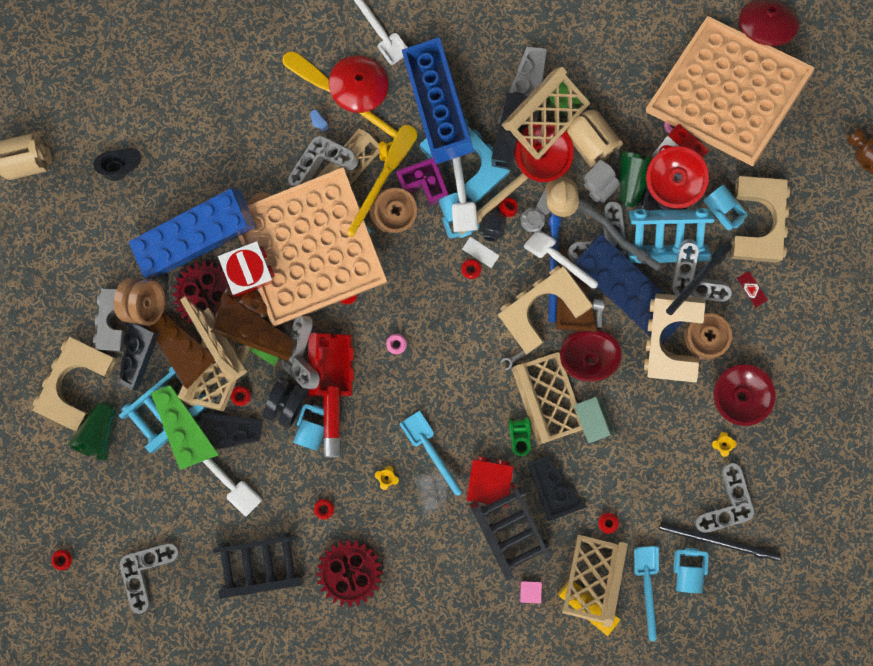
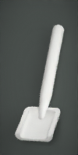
(391, 46)
(463, 213)
(541, 243)
(241, 495)

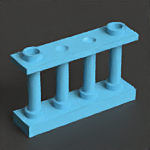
(669, 253)
(129, 410)

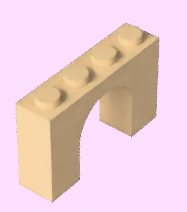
(773, 195)
(516, 315)
(661, 362)
(51, 401)

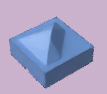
(318, 121)

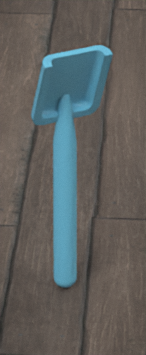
(419, 432)
(646, 563)

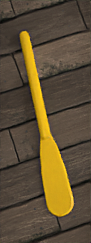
(309, 72)
(398, 150)

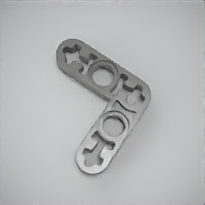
(321, 154)
(581, 246)
(689, 276)
(296, 365)
(736, 503)
(140, 565)

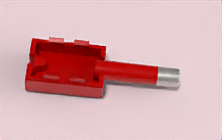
(333, 361)

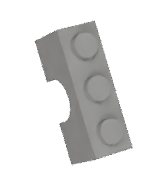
(107, 338)

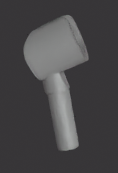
(598, 305)
(513, 359)

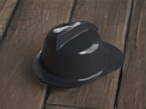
(117, 163)

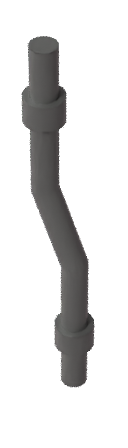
(642, 255)

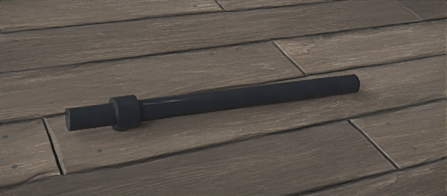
(717, 258)
(758, 551)

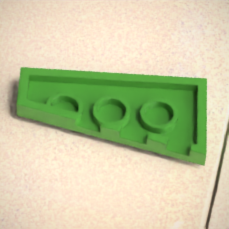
(184, 434)

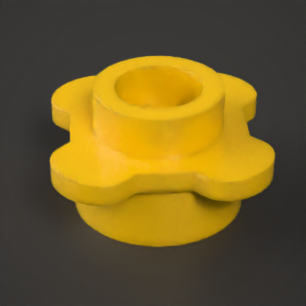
(384, 148)
(724, 450)
(381, 477)

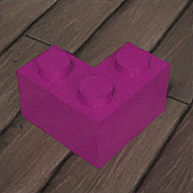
(425, 176)

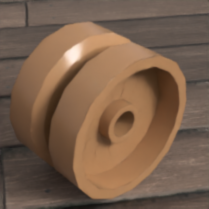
(403, 208)
(139, 301)
(719, 337)

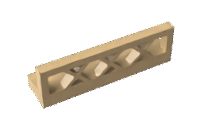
(357, 145)

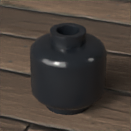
(492, 226)

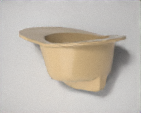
(562, 197)

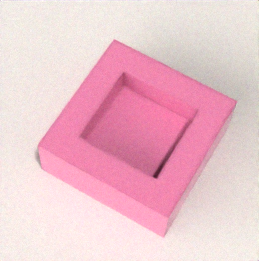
(530, 592)

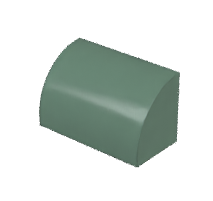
(594, 419)

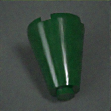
(633, 177)
(95, 432)

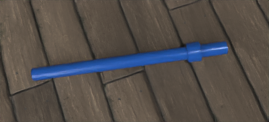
(554, 222)

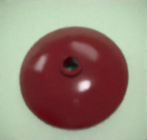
(769, 22)
(590, 347)
(758, 394)

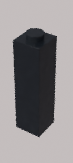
(506, 142)

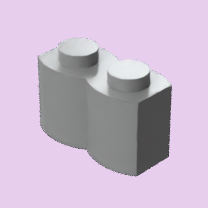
(601, 182)

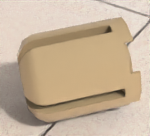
(593, 137)
(24, 156)

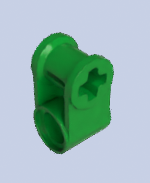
(520, 434)

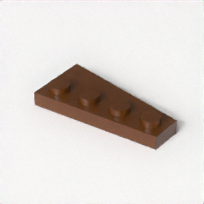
(565, 319)
(245, 327)
(182, 351)

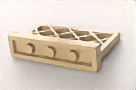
(538, 98)
(218, 345)
(192, 394)
(531, 402)
(613, 579)

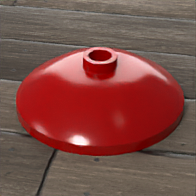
(358, 95)
(552, 163)
(675, 192)

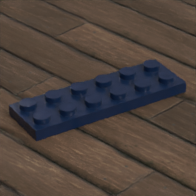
(622, 283)

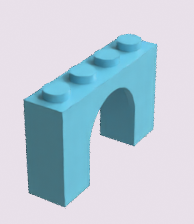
(487, 177)

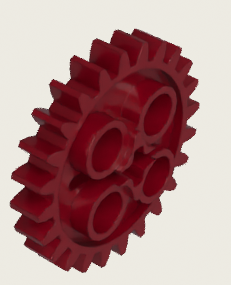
(219, 285)
(331, 578)

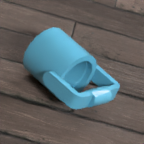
(723, 201)
(446, 206)
(309, 434)
(690, 578)

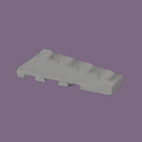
(529, 75)

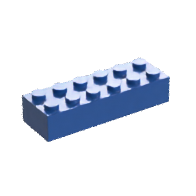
(437, 100)
(192, 234)

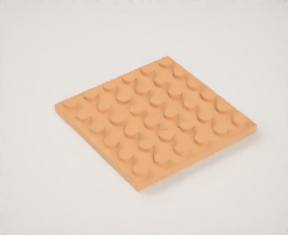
(730, 90)
(311, 248)

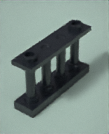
(499, 547)
(250, 585)

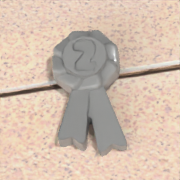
(534, 218)

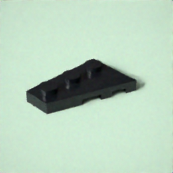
(139, 349)
(230, 431)
(553, 491)

